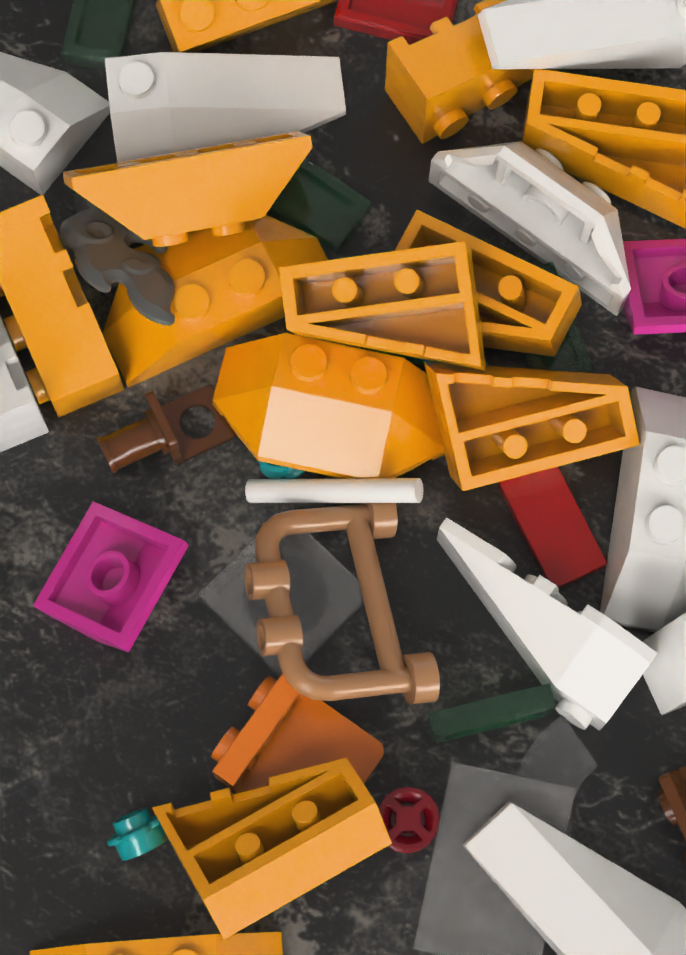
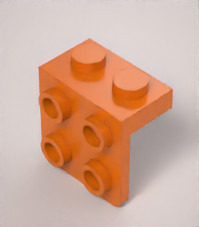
(290, 735)

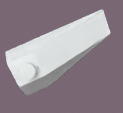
(585, 34)
(212, 99)
(43, 120)
(580, 653)
(574, 893)

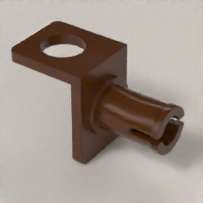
(163, 432)

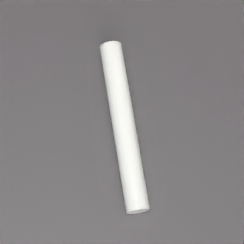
(335, 490)

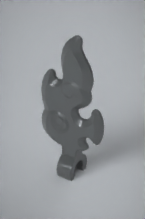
(105, 257)

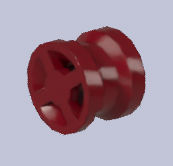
(413, 812)

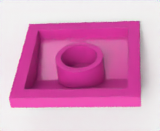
(657, 286)
(110, 576)

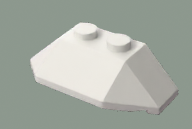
(542, 212)
(648, 532)

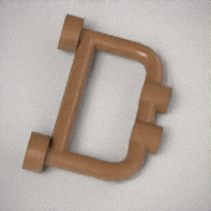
(282, 634)

